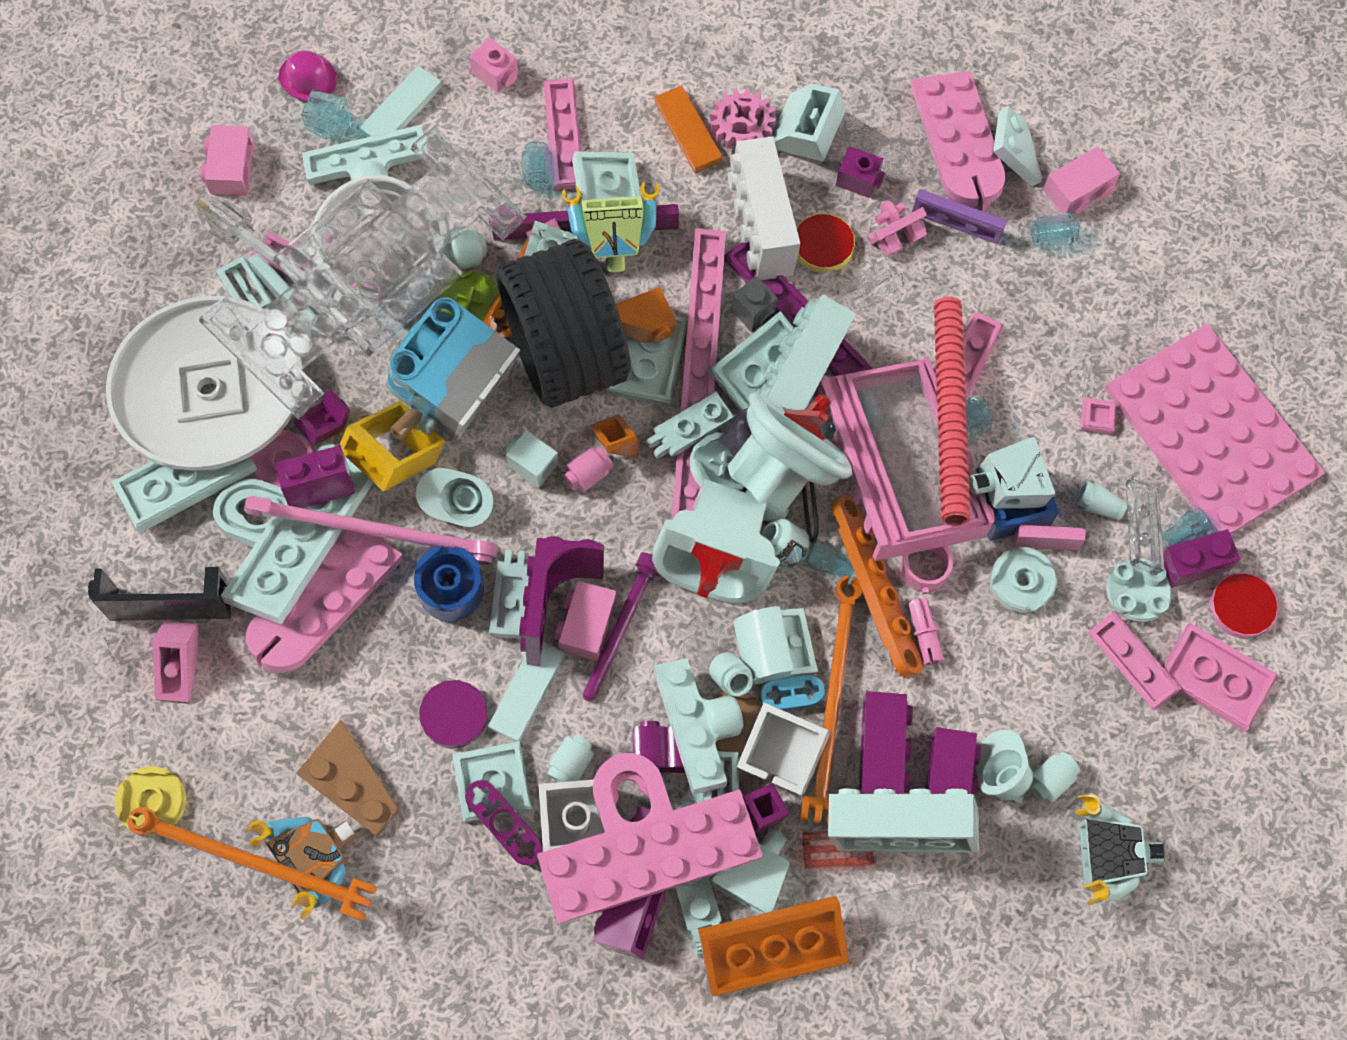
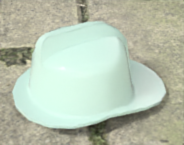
(454, 497)
(1004, 766)

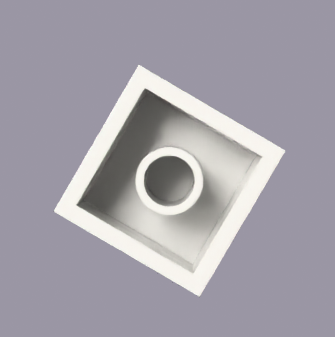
(568, 813)

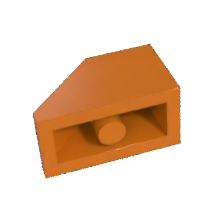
(647, 317)

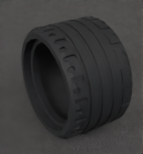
(564, 322)

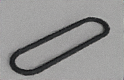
(806, 512)

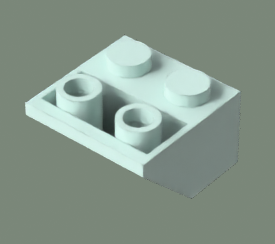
(809, 121)

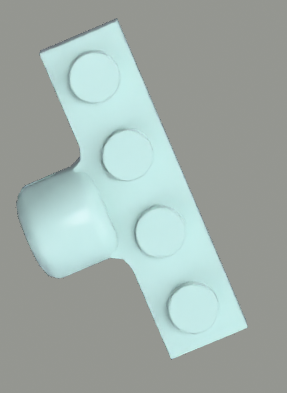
(362, 156)
(697, 724)

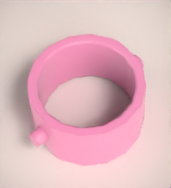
(924, 585)

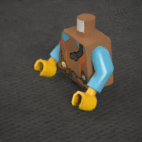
(307, 848)

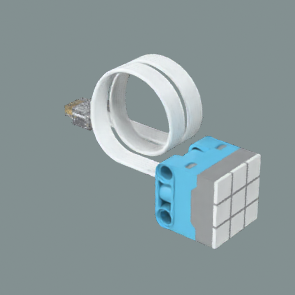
(444, 360)

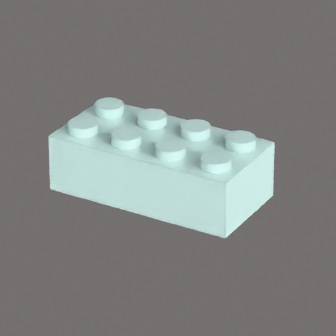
(806, 353)
(904, 821)

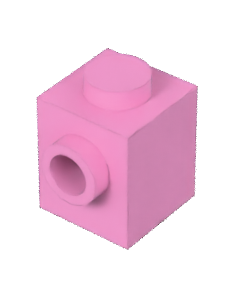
(494, 65)

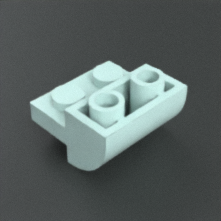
(775, 644)

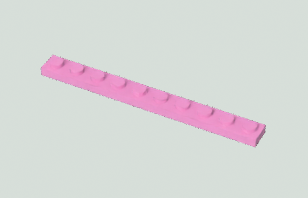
(700, 346)

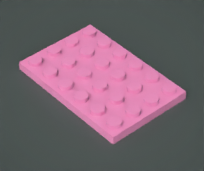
(1214, 430)

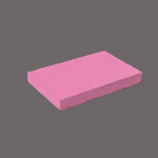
(1219, 676)

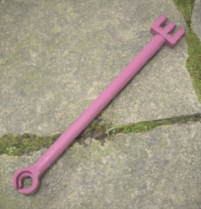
(482, 551)

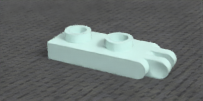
(690, 426)
(508, 596)

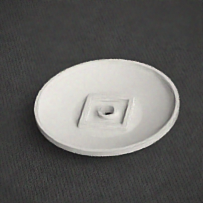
(158, 398)

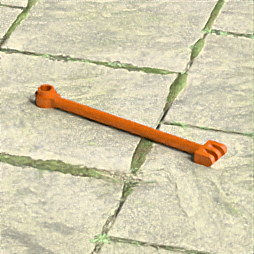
(819, 800)
(348, 896)

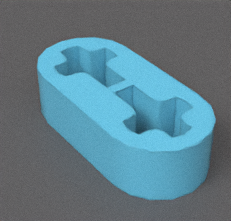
(793, 685)

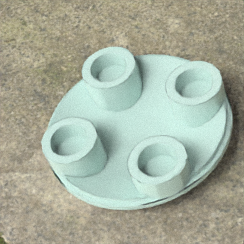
(1138, 592)

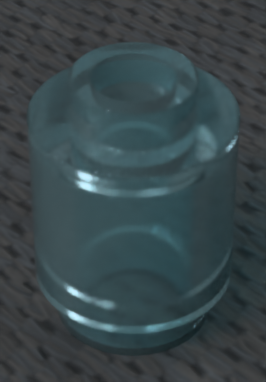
(537, 165)
(1054, 230)

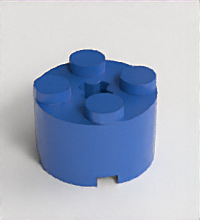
(449, 565)

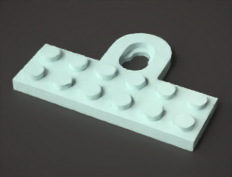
(283, 549)

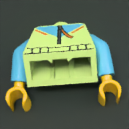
(613, 225)

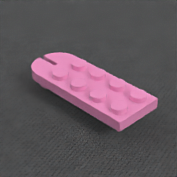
(959, 138)
(336, 590)

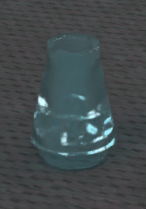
(1188, 527)
(828, 559)

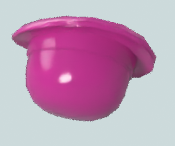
(305, 72)

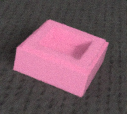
(1098, 416)

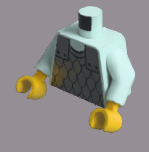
(1113, 851)

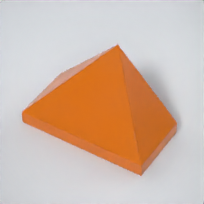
(616, 436)

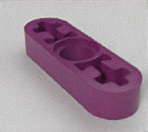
(480, 807)

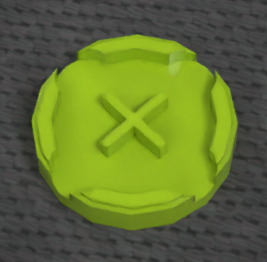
(473, 293)

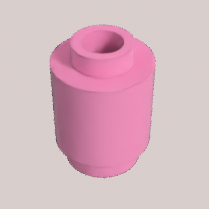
(587, 469)

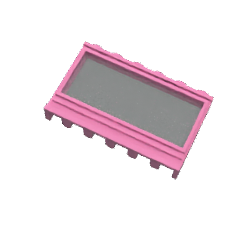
(891, 441)

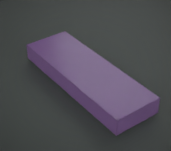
(960, 216)

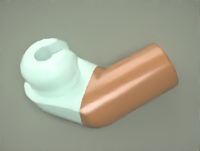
(415, 420)

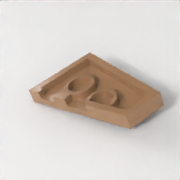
(349, 781)

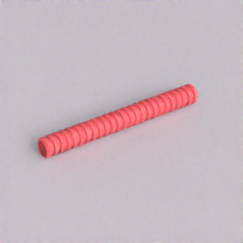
(951, 412)

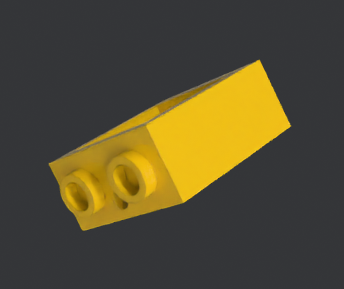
(376, 461)

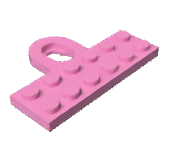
(647, 854)

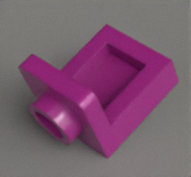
(324, 419)

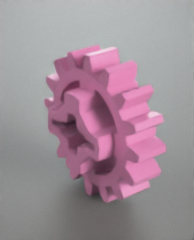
(743, 117)

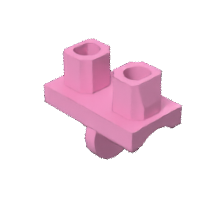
(911, 225)

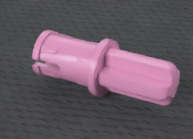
(926, 631)

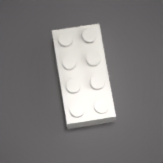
(764, 208)

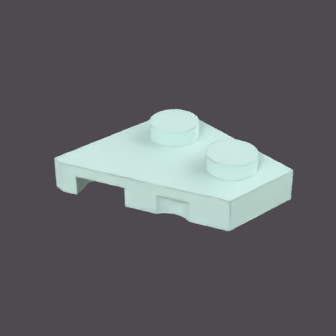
(1015, 146)

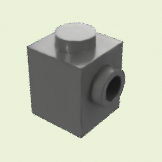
(754, 304)

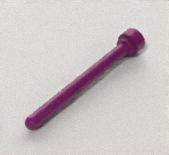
(645, 572)

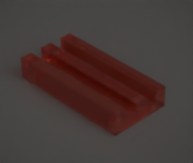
(868, 860)

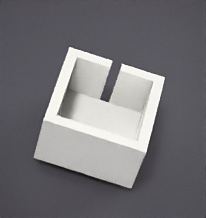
(783, 747)

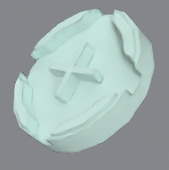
(710, 462)

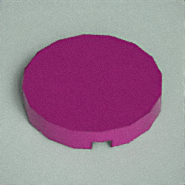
(453, 714)

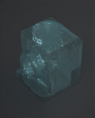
(978, 416)

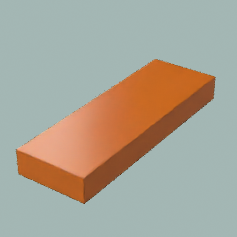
(688, 129)

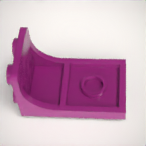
(552, 565)

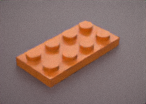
(774, 946)

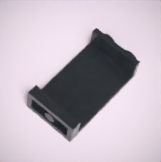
(161, 606)

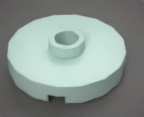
(1034, 568)

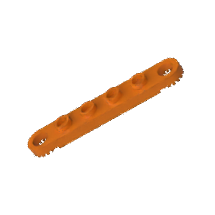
(876, 587)

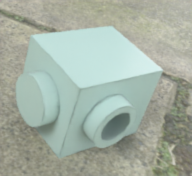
(531, 458)

